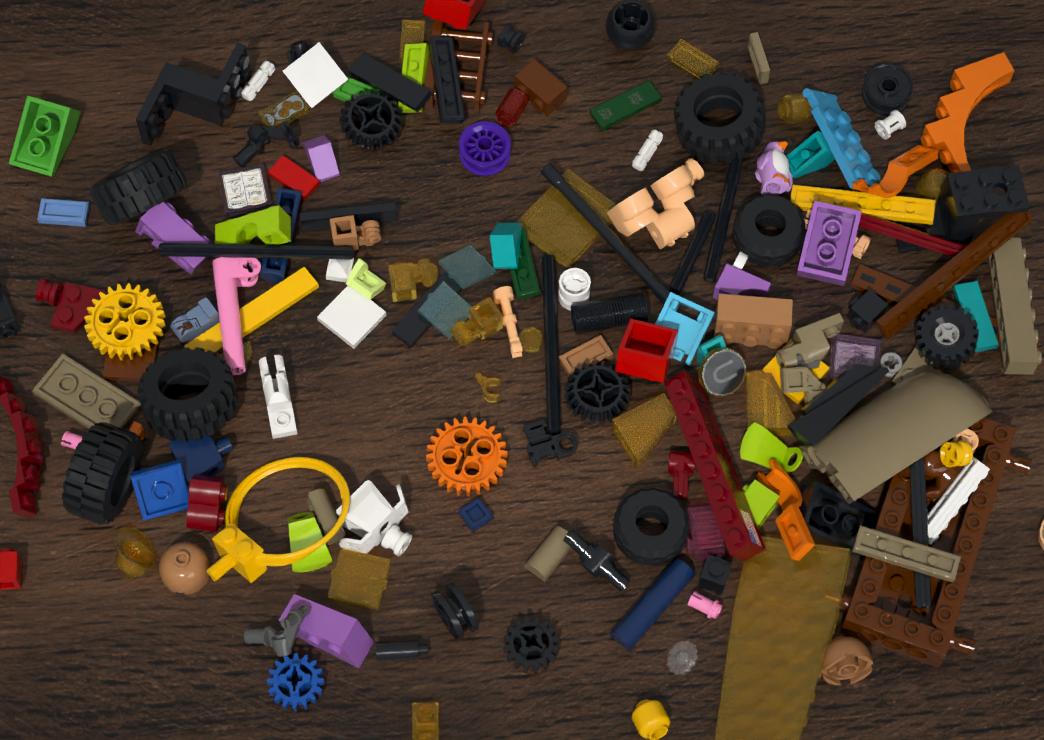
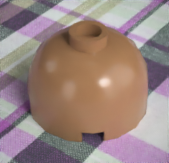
(184, 568)
(846, 660)

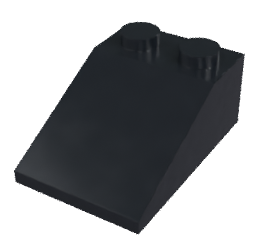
(832, 518)

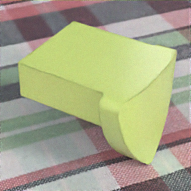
(364, 281)

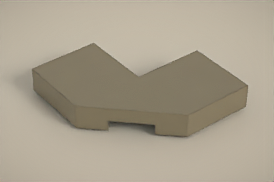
(800, 380)

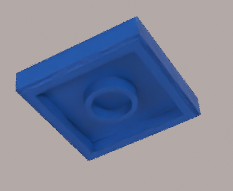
(160, 489)

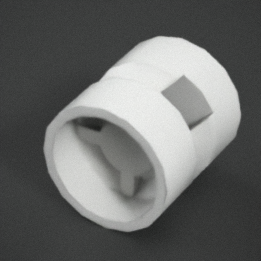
(573, 287)

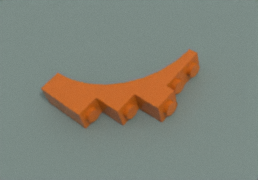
(969, 87)

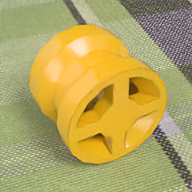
(956, 454)

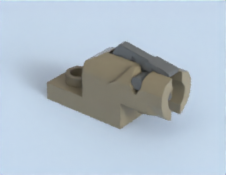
(810, 344)

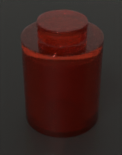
(511, 107)

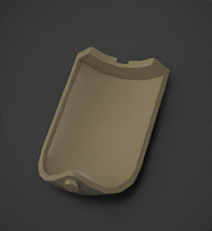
(895, 431)

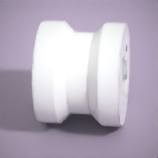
(396, 540)

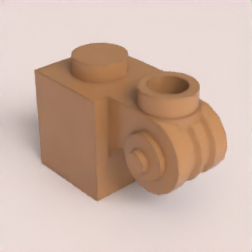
(348, 234)

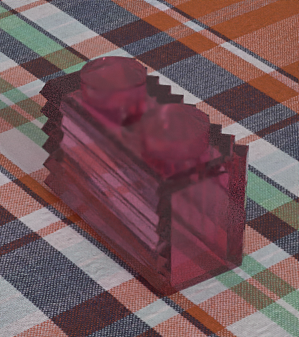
(704, 533)

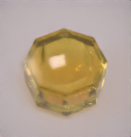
(531, 339)

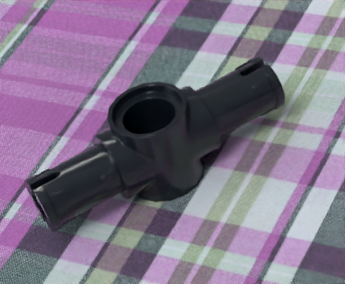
(596, 560)

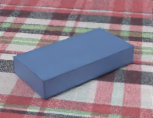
(63, 212)

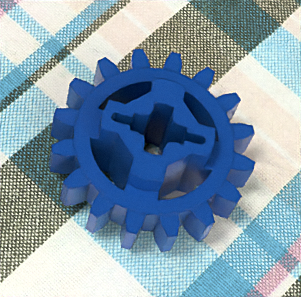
(305, 682)

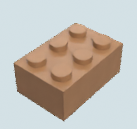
(753, 320)

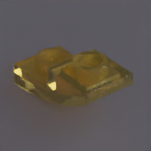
(425, 721)

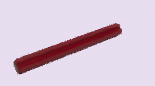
(910, 235)

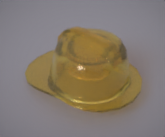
(134, 553)

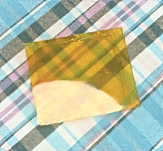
(559, 227)

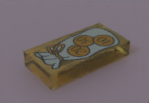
(286, 109)

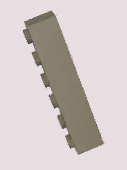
(1013, 309)

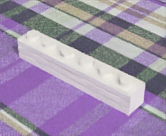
(955, 497)

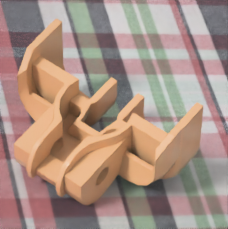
(666, 226)

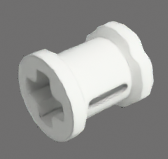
(890, 124)

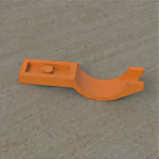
(899, 171)
(790, 521)

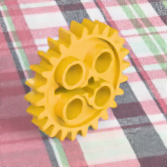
(138, 335)

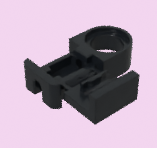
(542, 447)

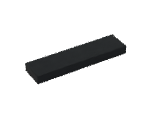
(446, 80)
(390, 82)
(321, 219)
(414, 324)

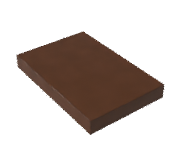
(129, 369)

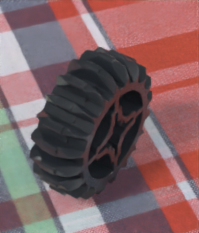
(357, 107)
(578, 397)

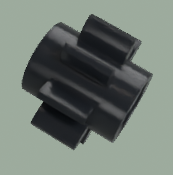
(297, 50)

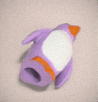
(774, 169)

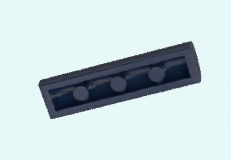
(274, 268)
(652, 604)

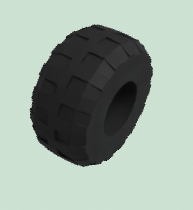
(770, 211)
(657, 505)

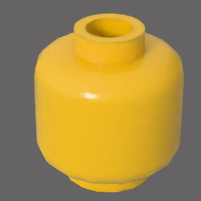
(651, 719)

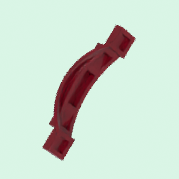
(28, 451)

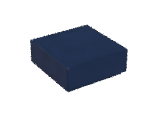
(475, 515)

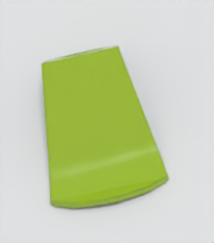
(762, 446)
(302, 534)

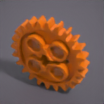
(446, 447)

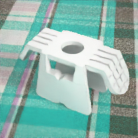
(368, 514)

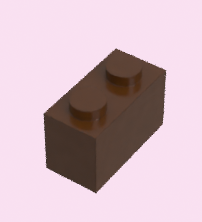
(540, 87)

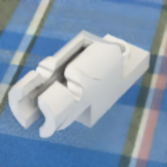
(278, 399)

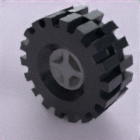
(951, 326)

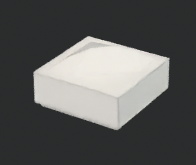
(339, 269)

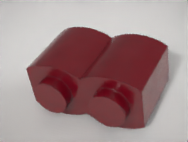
(205, 503)

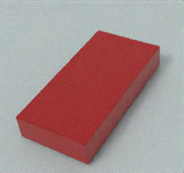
(293, 177)

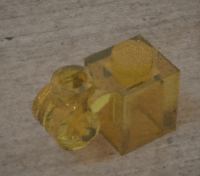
(406, 275)
(482, 322)

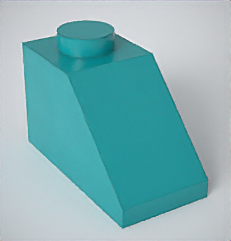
(810, 156)

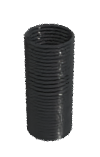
(601, 313)

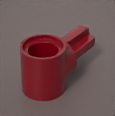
(681, 468)

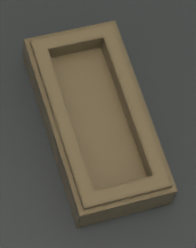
(758, 58)

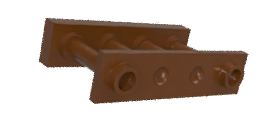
(486, 39)

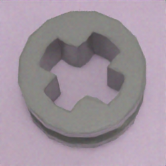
(896, 359)

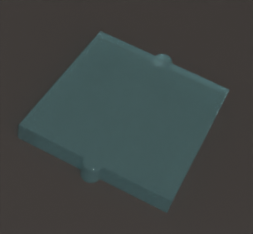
(467, 267)
(444, 309)

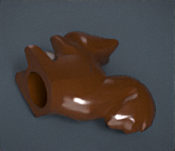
(943, 475)

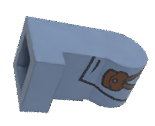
(195, 321)

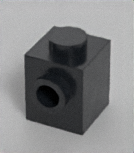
(866, 311)
(715, 574)

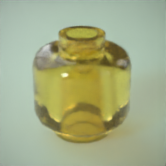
(794, 108)

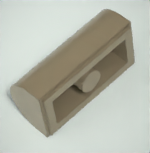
(324, 513)
(549, 554)

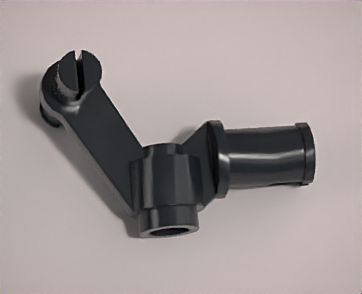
(260, 136)

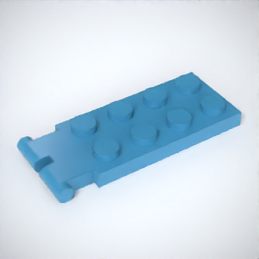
(841, 138)

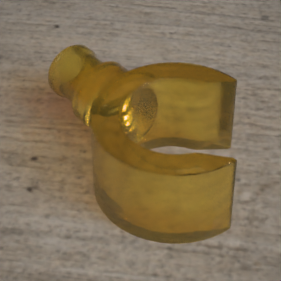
(487, 382)

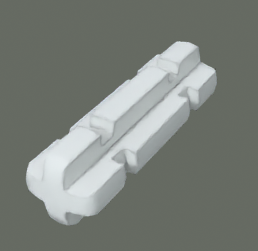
(258, 80)
(647, 150)

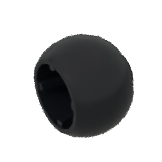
(630, 25)

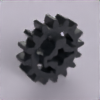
(523, 637)

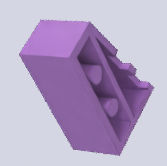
(166, 226)
(331, 631)

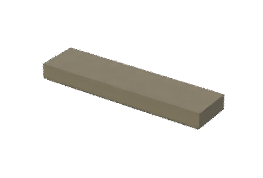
(906, 554)

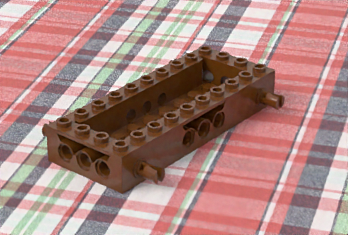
(929, 632)

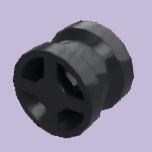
(510, 39)

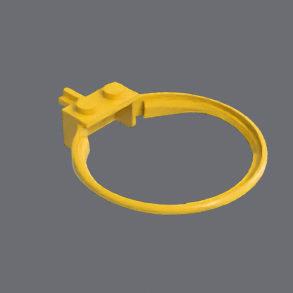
(242, 552)

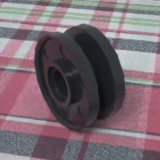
(887, 77)
(454, 611)

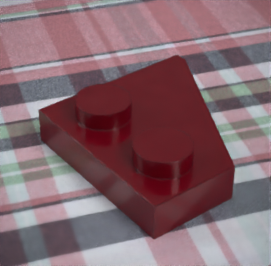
(73, 307)

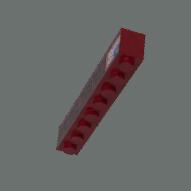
(714, 466)

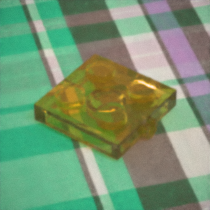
(359, 579)

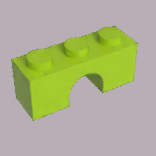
(270, 225)

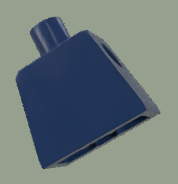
(200, 456)

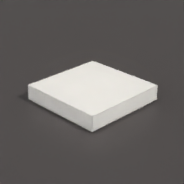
(315, 75)
(351, 316)

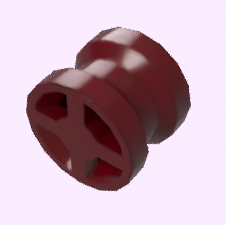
(48, 291)

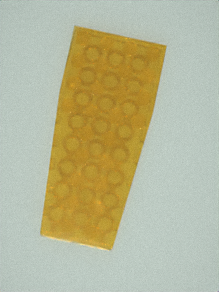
(779, 640)

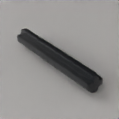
(692, 252)

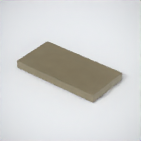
(85, 395)

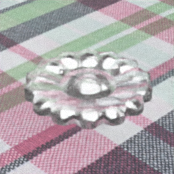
(682, 657)

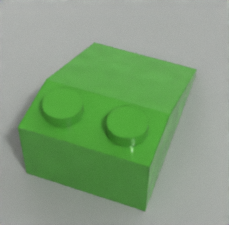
(43, 135)

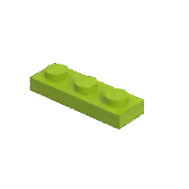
(415, 67)

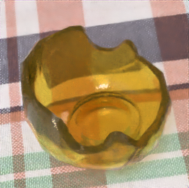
(931, 183)

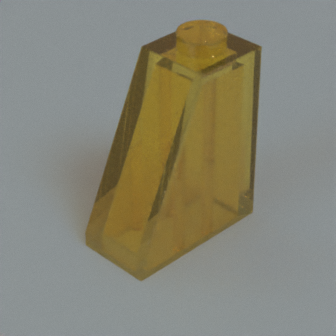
(766, 404)
(644, 428)

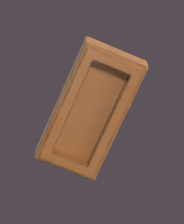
(594, 349)

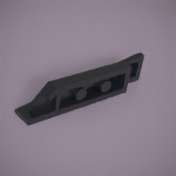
(834, 402)

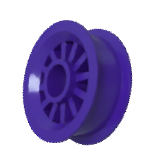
(490, 136)

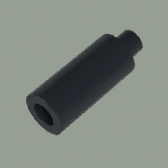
(400, 650)

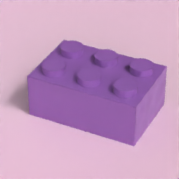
(829, 243)

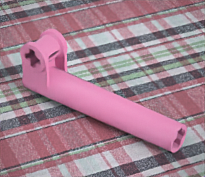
(229, 275)

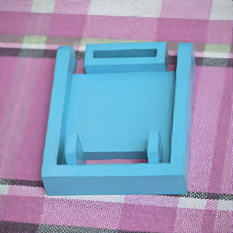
(689, 331)

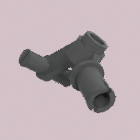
(280, 641)

